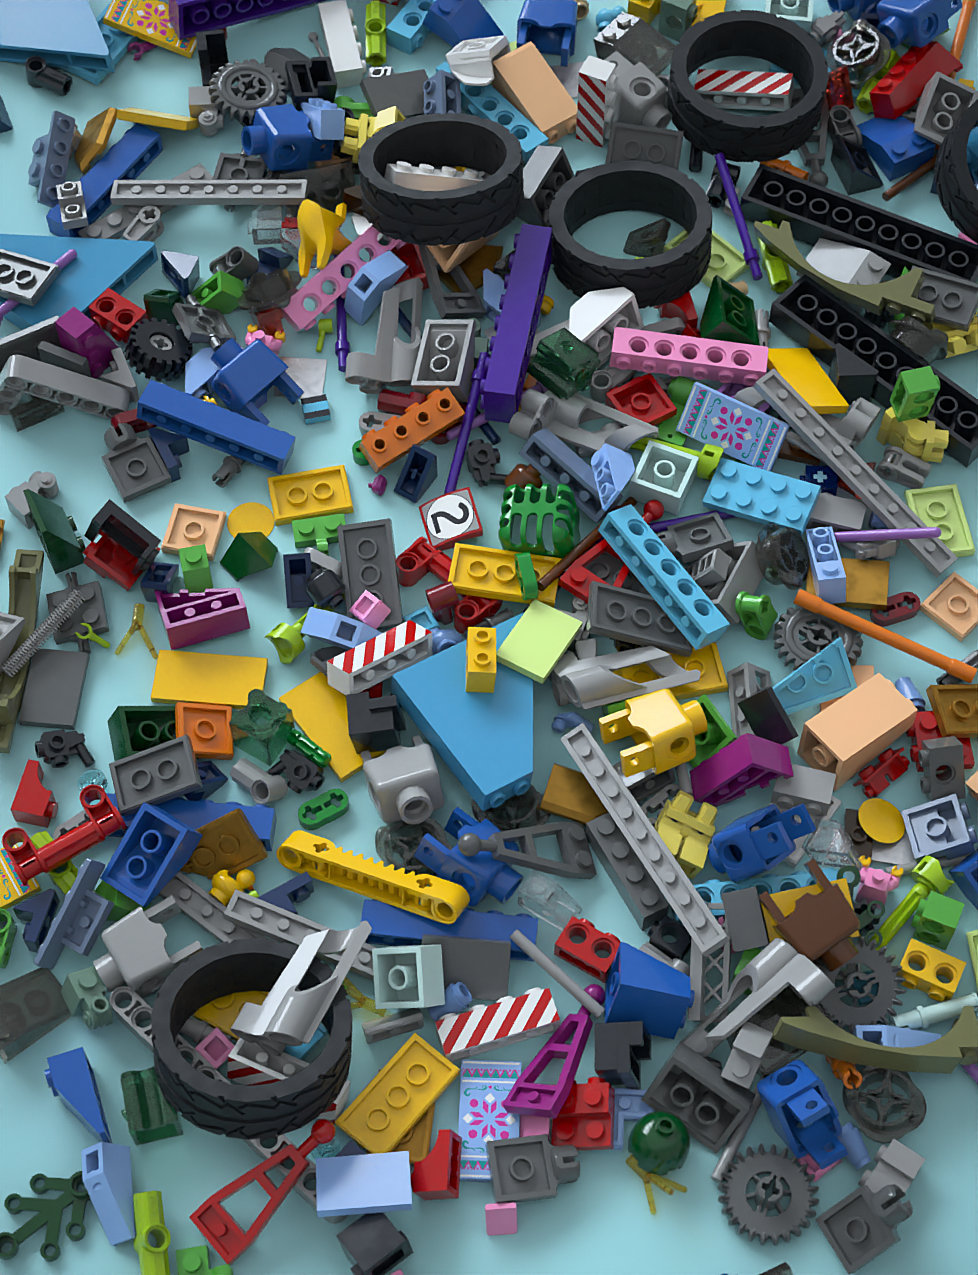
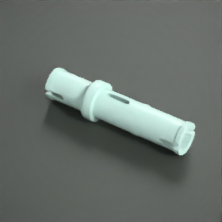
(922, 1017)

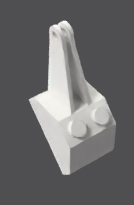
(595, 319)

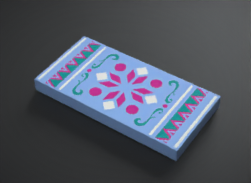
(733, 426)
(481, 1113)

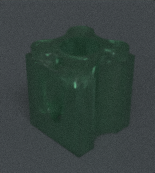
(564, 364)
(266, 739)
(146, 1109)

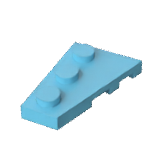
(817, 680)

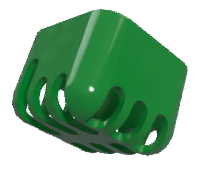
(539, 503)

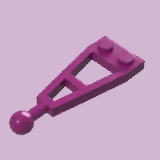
(544, 1099)

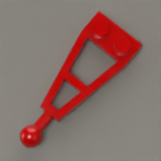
(577, 578)
(221, 1227)

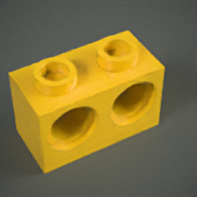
(480, 659)
(932, 964)

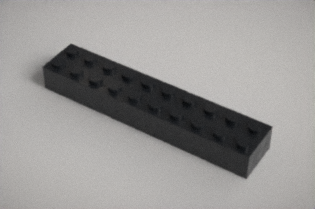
(829, 215)
(822, 320)

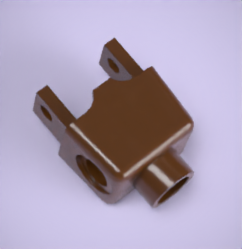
(819, 922)

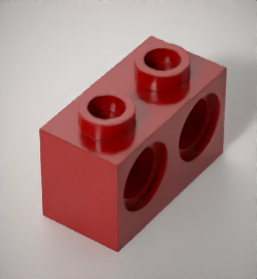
(116, 314)
(583, 954)

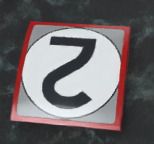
(450, 519)

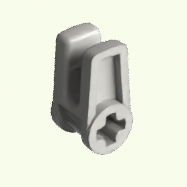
(145, 226)
(903, 468)

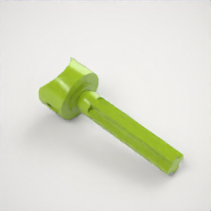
(708, 457)
(288, 638)
(928, 878)

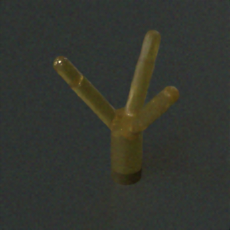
(137, 621)
(363, 1001)
(661, 1182)

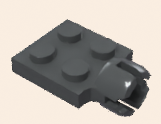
(133, 463)
(697, 537)
(529, 1168)
(865, 1224)

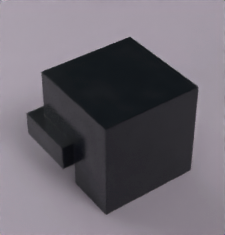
(311, 80)
(374, 722)
(619, 1052)
(373, 1245)

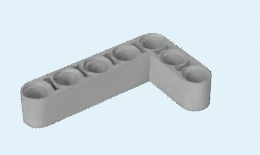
(59, 386)

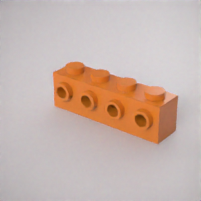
(415, 427)

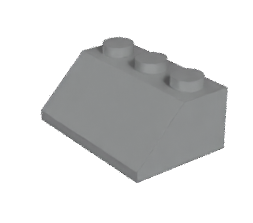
(741, 576)

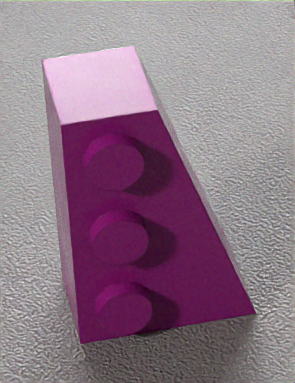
(86, 339)
(201, 616)
(739, 767)

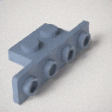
(51, 158)
(78, 919)

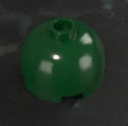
(659, 1142)

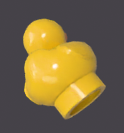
(224, 886)

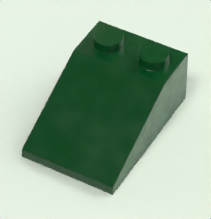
(729, 315)
(55, 532)
(140, 728)

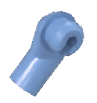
(570, 720)

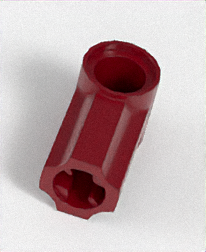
(397, 402)
(443, 602)

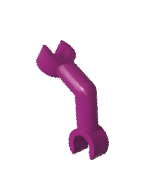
(141, 48)

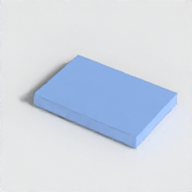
(363, 1184)

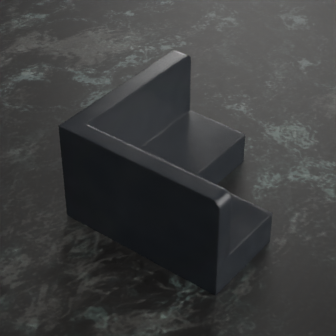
(211, 53)

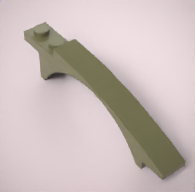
(896, 295)
(24, 597)
(823, 1037)

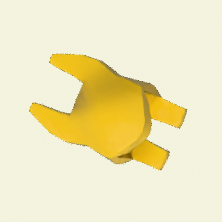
(319, 234)

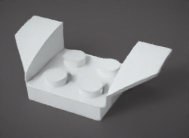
(472, 59)

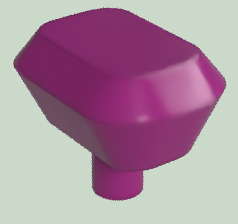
(379, 485)

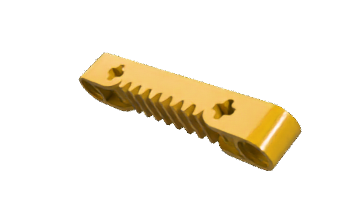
(440, 901)

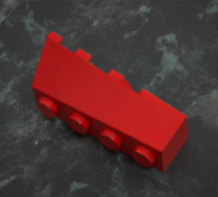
(908, 77)

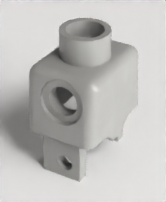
(638, 95)
(404, 783)
(139, 952)

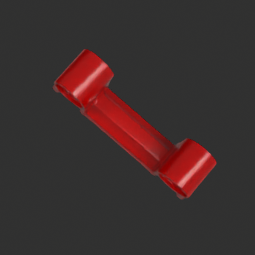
(424, 559)
(102, 822)

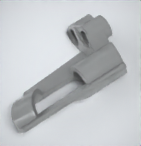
(393, 358)
(564, 416)
(850, 428)
(593, 684)
(766, 977)
(292, 1014)

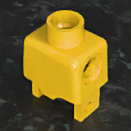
(660, 730)

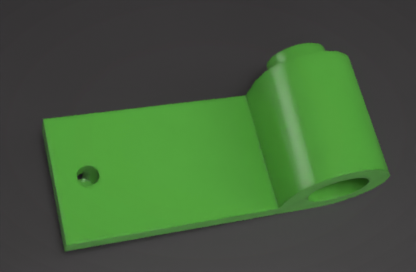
(680, 391)

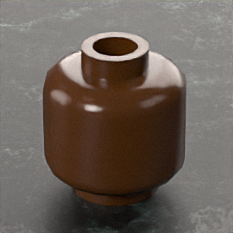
(524, 475)

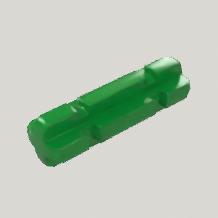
(309, 748)

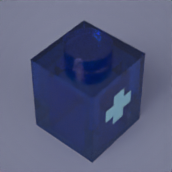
(821, 476)

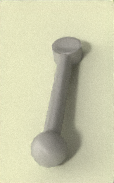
(313, 37)

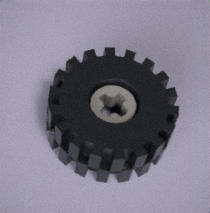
(156, 362)

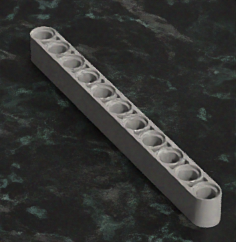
(141, 1010)

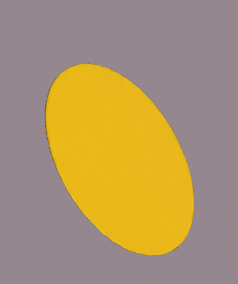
(250, 518)
(881, 820)

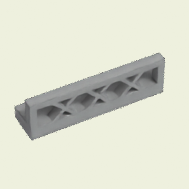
(741, 685)
(698, 973)

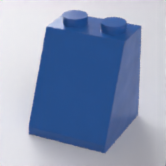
(647, 992)

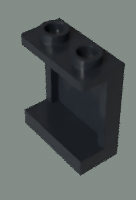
(126, 533)

